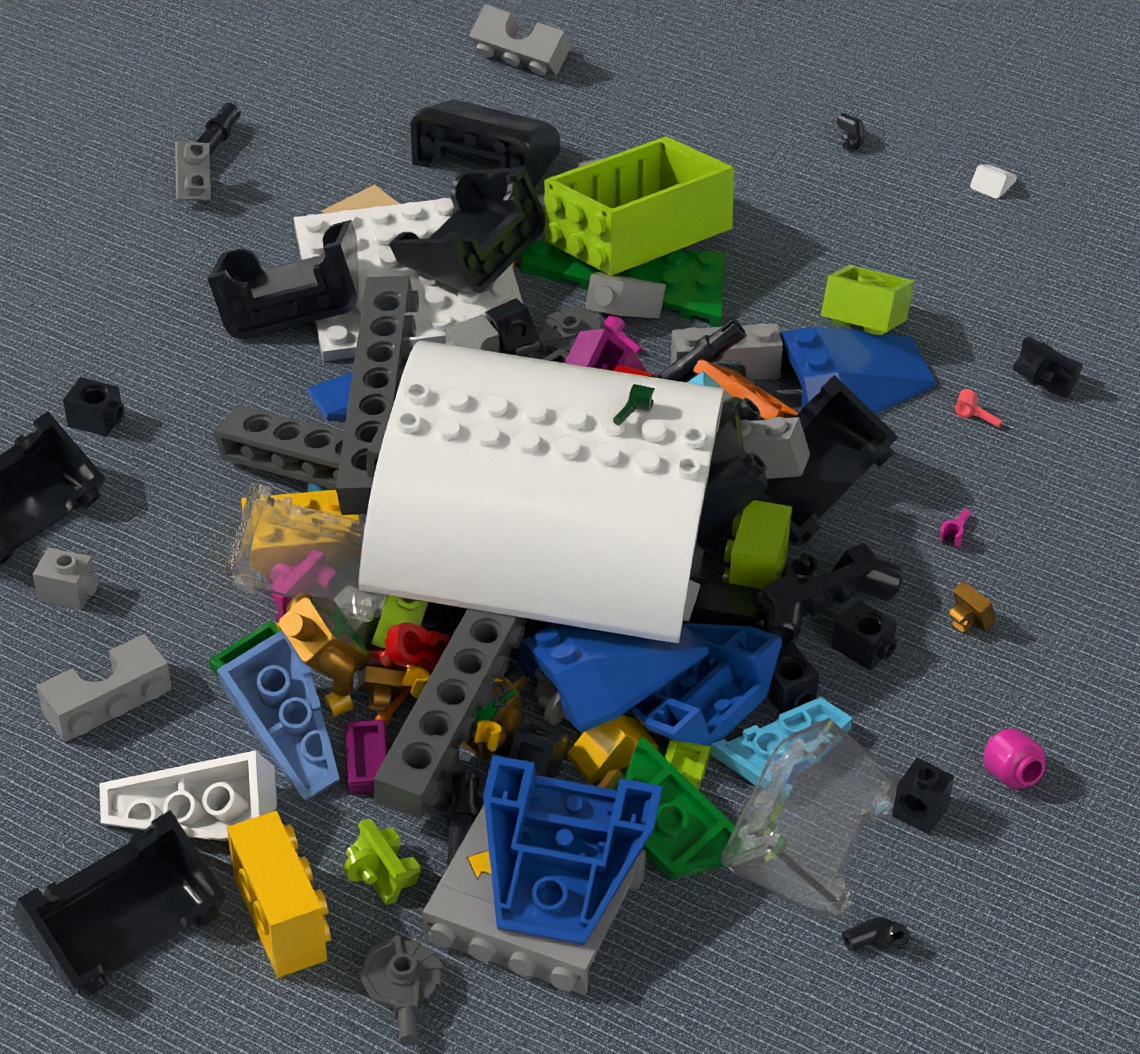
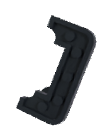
(486, 133)
(491, 228)
(289, 294)
(842, 446)
(733, 474)
(42, 483)
(120, 906)

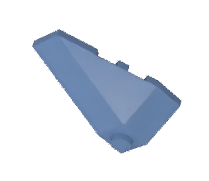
(283, 711)

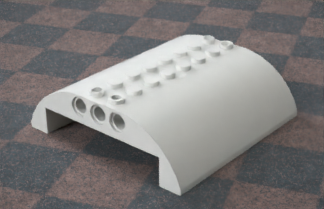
(527, 498)

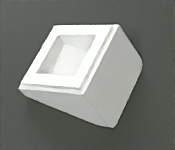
(992, 180)

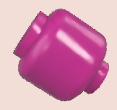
(1014, 758)

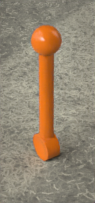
(394, 705)

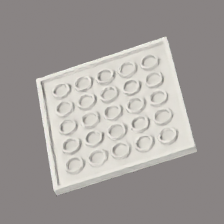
(375, 229)

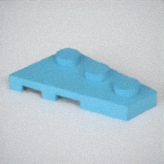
(752, 750)

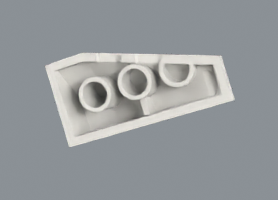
(201, 795)

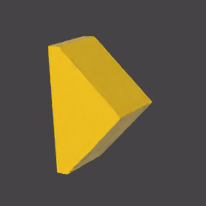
(607, 747)

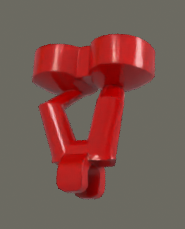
(409, 646)

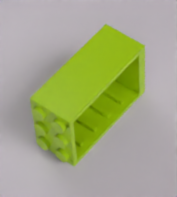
(638, 205)

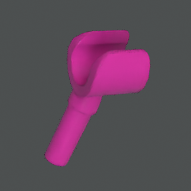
(616, 325)
(955, 528)

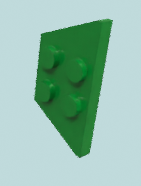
(688, 826)

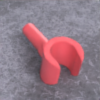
(967, 406)

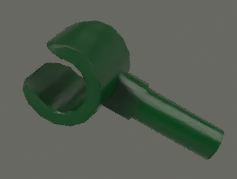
(639, 398)

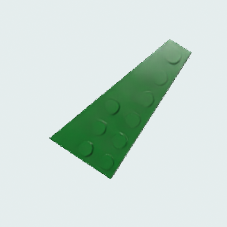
(691, 277)

